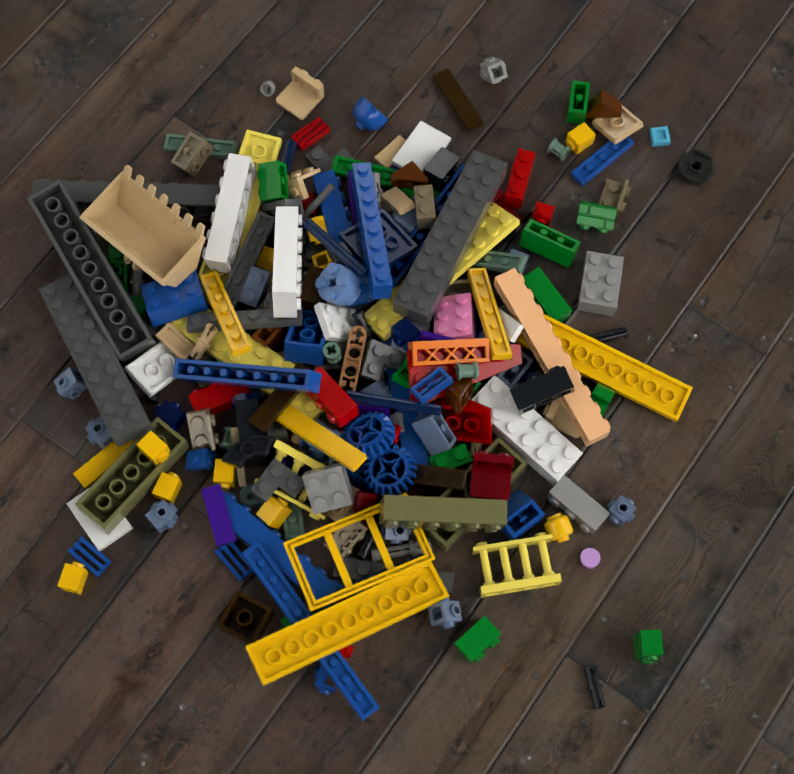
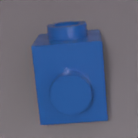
(200, 460)
(321, 676)

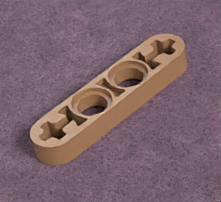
(353, 362)

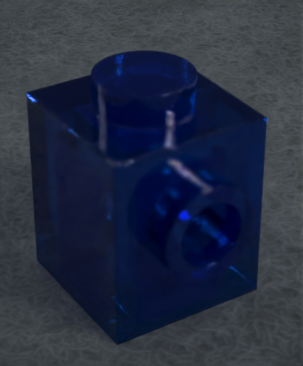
(404, 332)
(170, 414)

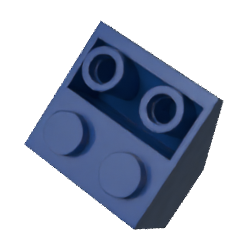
(521, 515)

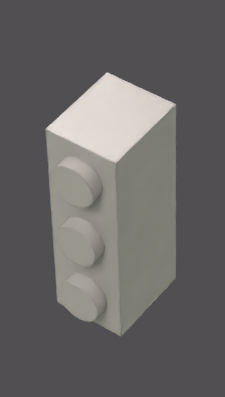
(577, 505)

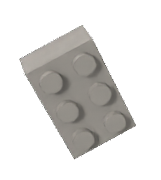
(600, 283)

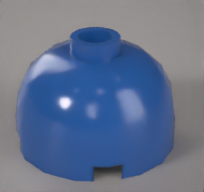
(368, 116)

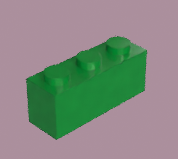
(549, 243)
(547, 295)

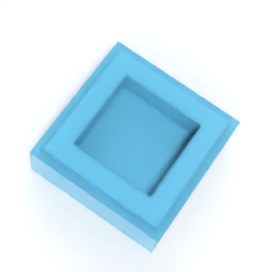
(659, 136)

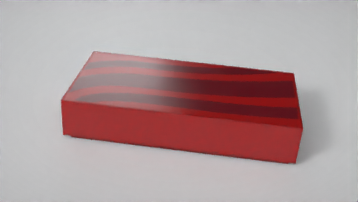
(310, 133)

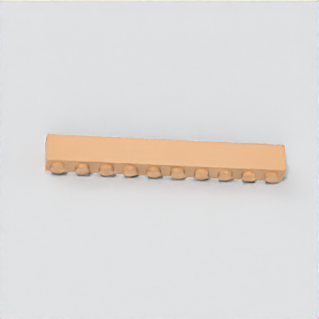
(549, 353)

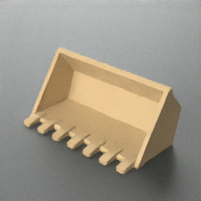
(146, 229)

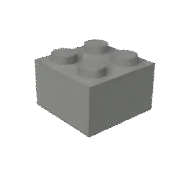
(328, 488)

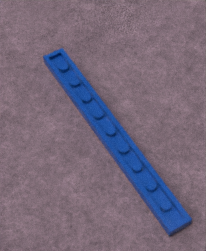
(295, 611)

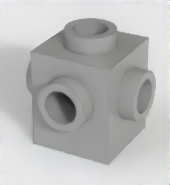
(493, 70)

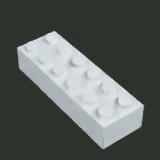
(230, 213)
(286, 262)
(528, 433)

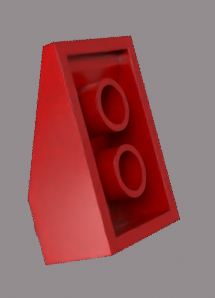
(470, 425)

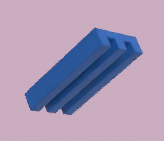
(433, 387)
(78, 546)
(224, 560)

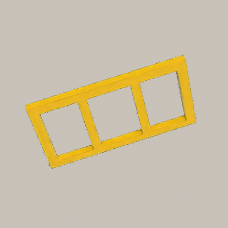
(350, 589)

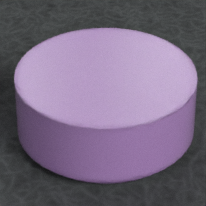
(590, 558)

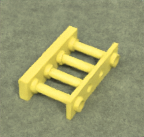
(300, 459)
(509, 583)

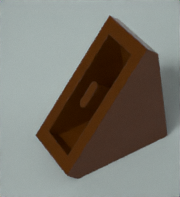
(603, 106)
(408, 177)
(459, 394)

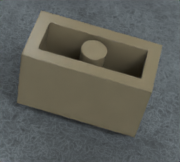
(424, 206)

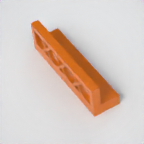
(445, 344)

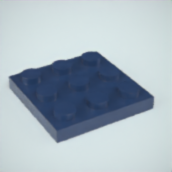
(396, 240)

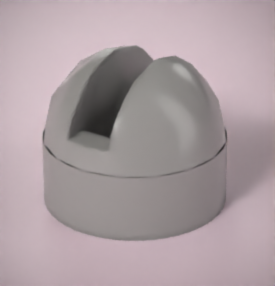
(265, 87)

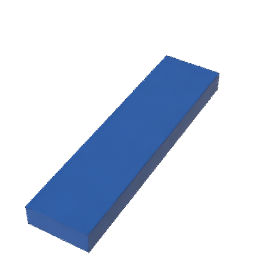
(600, 160)

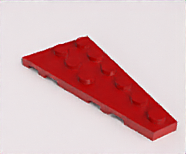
(486, 369)

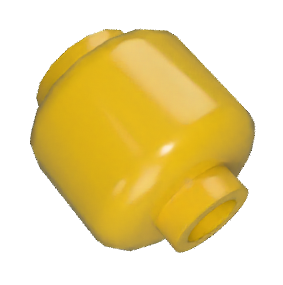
(559, 527)

